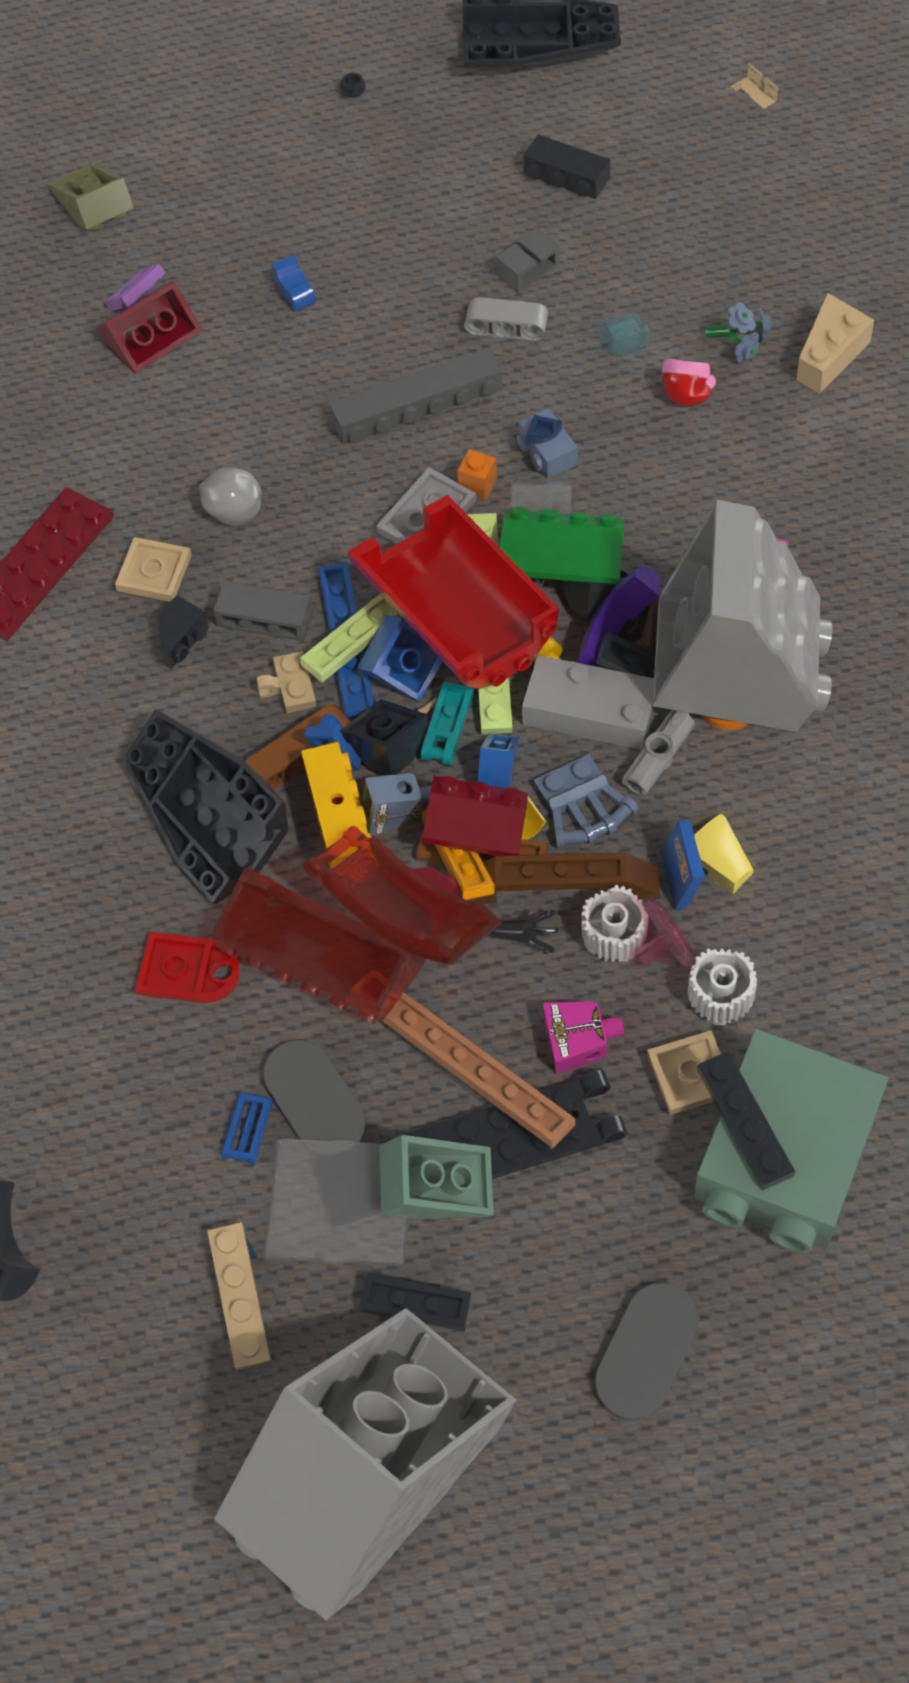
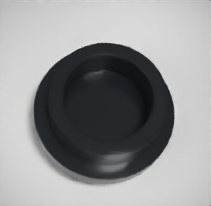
(352, 85)

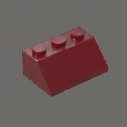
(150, 327)
(475, 817)

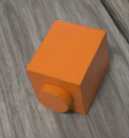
(478, 473)

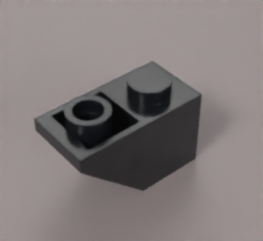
(180, 628)

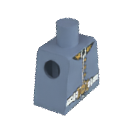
(392, 802)

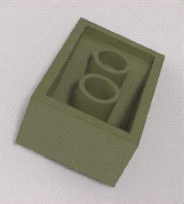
(92, 195)

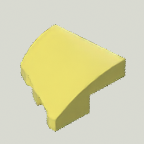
(722, 854)

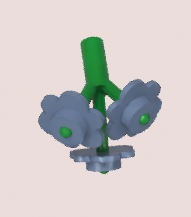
(742, 321)

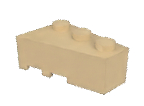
(833, 343)

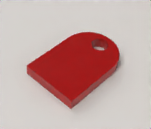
(185, 969)

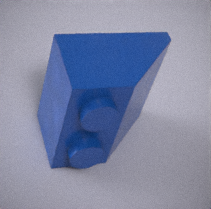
(400, 659)

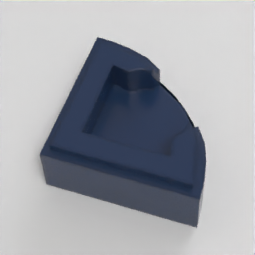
(542, 430)

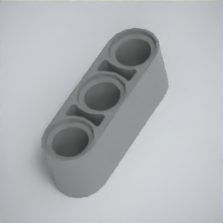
(506, 318)

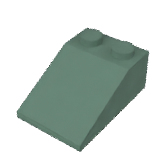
(435, 1179)

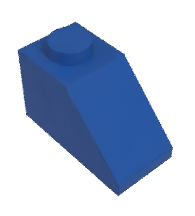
(498, 760)

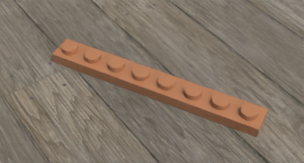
(480, 1071)

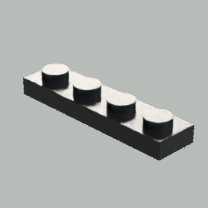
(745, 1120)

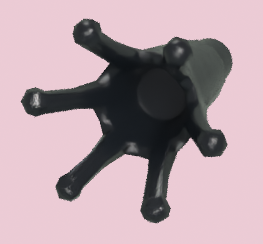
(526, 931)

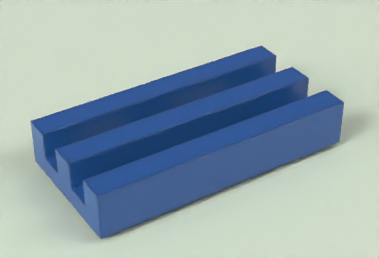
(240, 1154)

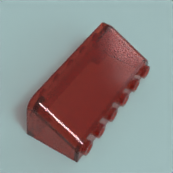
(314, 947)

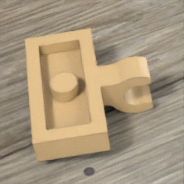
(291, 682)

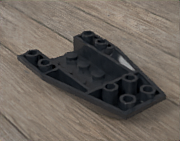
(536, 31)
(206, 804)

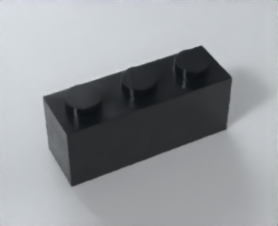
(566, 166)

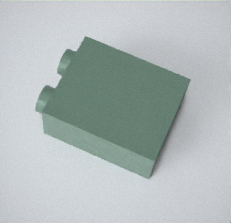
(822, 1121)

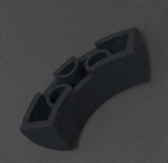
(15, 1270)

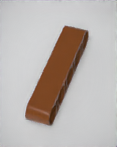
(284, 756)

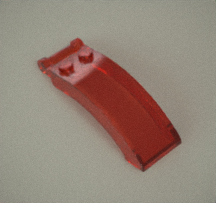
(399, 901)

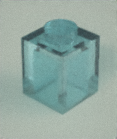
(626, 334)

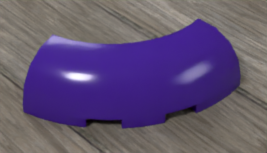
(621, 604)

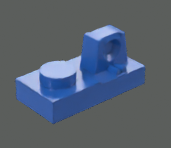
(330, 732)

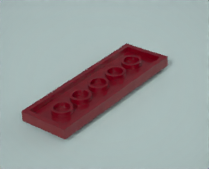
(47, 555)

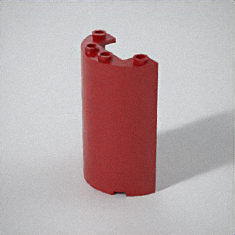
(461, 596)

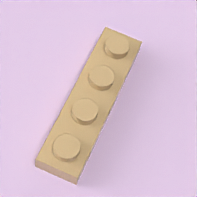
(239, 1296)

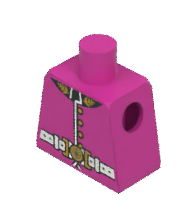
(578, 1033)

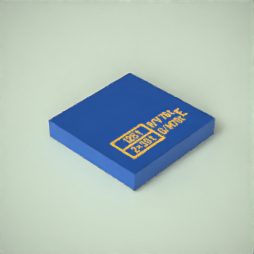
(682, 864)

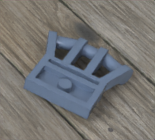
(579, 783)

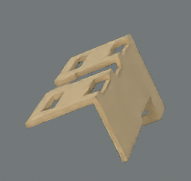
(752, 89)

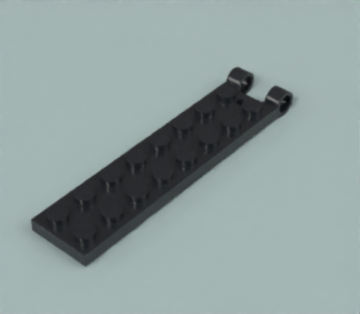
(517, 1148)

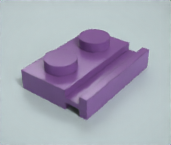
(135, 287)

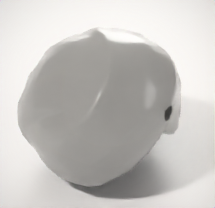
(231, 496)

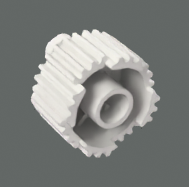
(614, 924)
(722, 985)

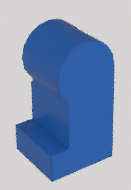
(293, 283)

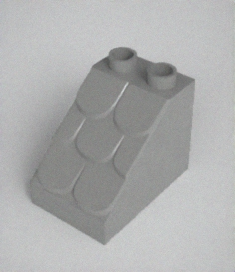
(741, 627)
(360, 1459)

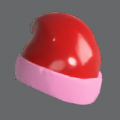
(687, 382)

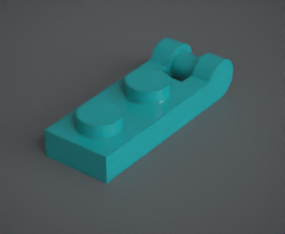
(447, 723)

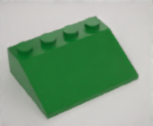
(564, 545)

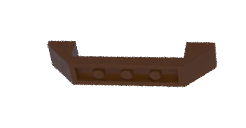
(572, 872)

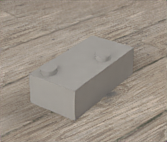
(589, 702)

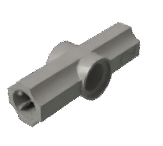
(649, 764)

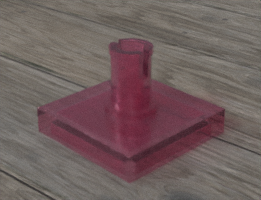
(669, 938)

